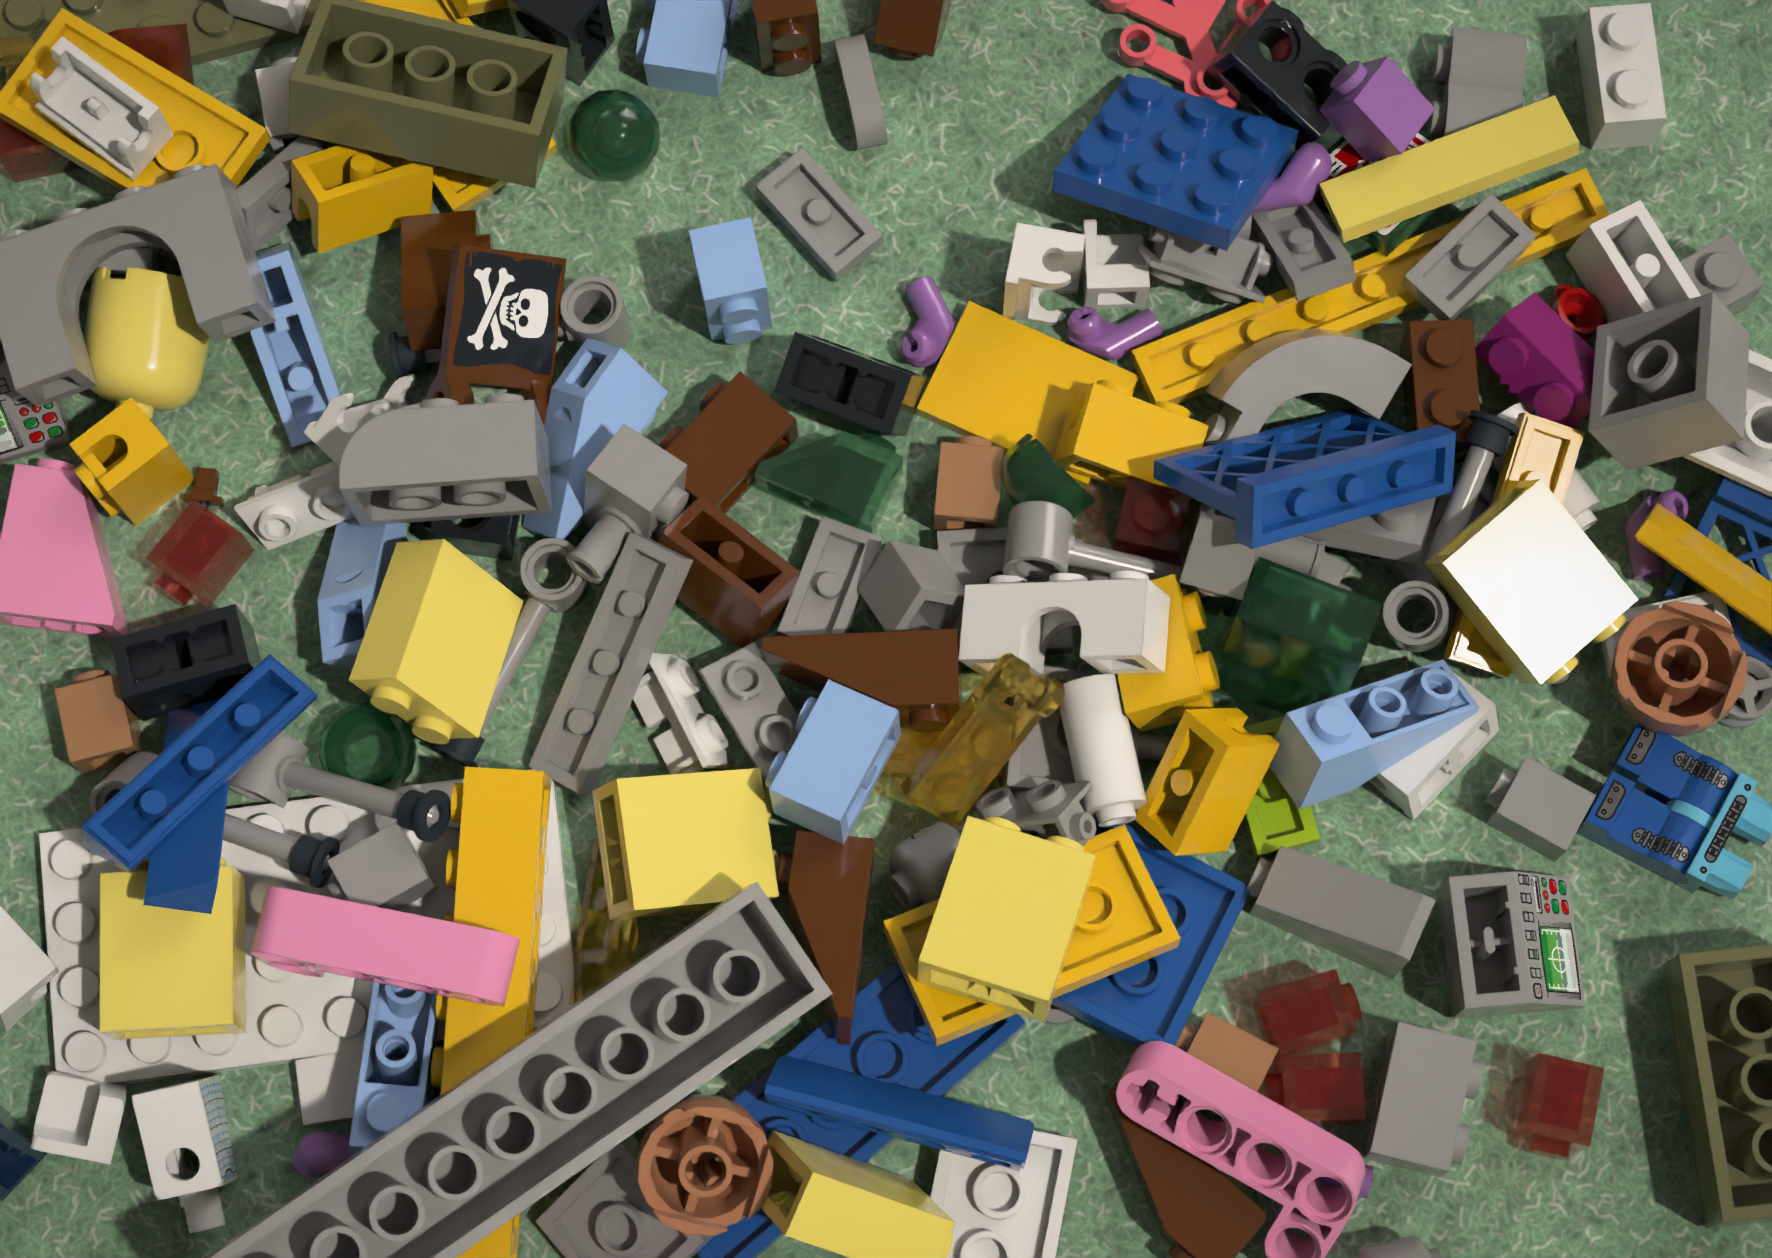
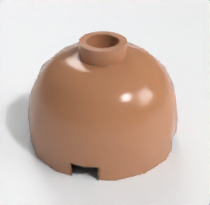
(1678, 669)
(704, 1165)

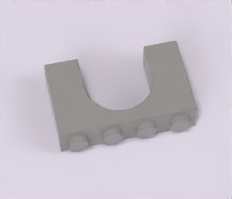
(48, 267)

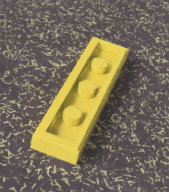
(1449, 168)

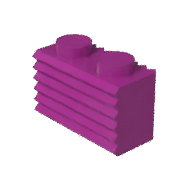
(1541, 362)

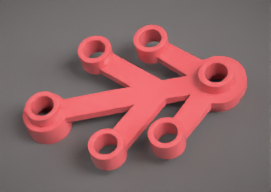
(1188, 21)

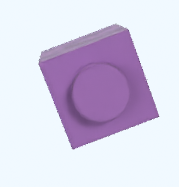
(1376, 108)

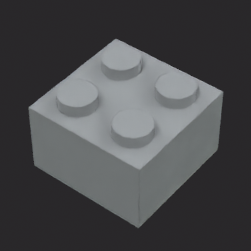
(1670, 382)

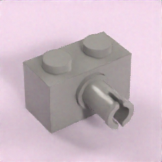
(626, 491)
(1223, 566)

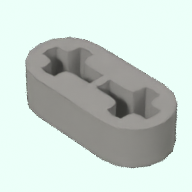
(860, 91)

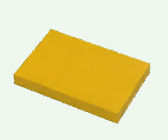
(1010, 382)

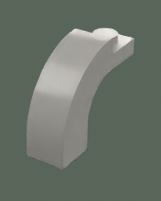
(1298, 365)

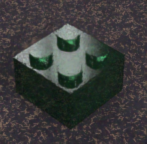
(1294, 639)

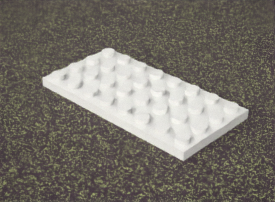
(285, 1011)

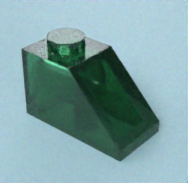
(836, 478)

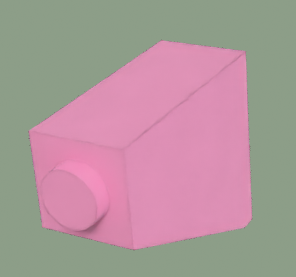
(56, 556)

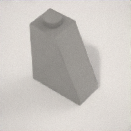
(1340, 909)

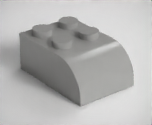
(448, 462)

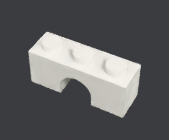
(1119, 621)

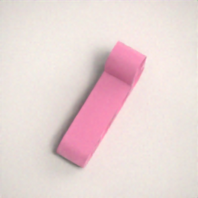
(383, 946)
(1235, 1142)

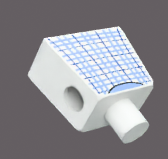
(195, 1119)

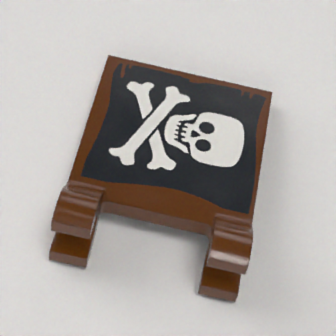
(500, 324)

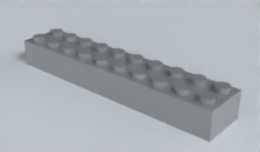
(555, 1096)

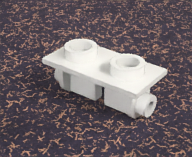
(296, 507)
(670, 693)

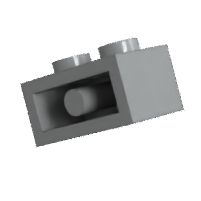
(1423, 1100)

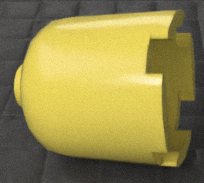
(144, 340)

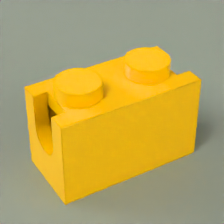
(357, 193)
(1120, 436)
(129, 464)
(1189, 674)
(1205, 781)

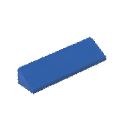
(196, 765)
(187, 864)
(899, 1112)

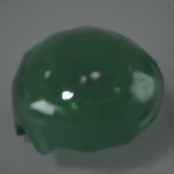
(612, 136)
(1035, 475)
(365, 739)

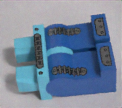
(1675, 813)

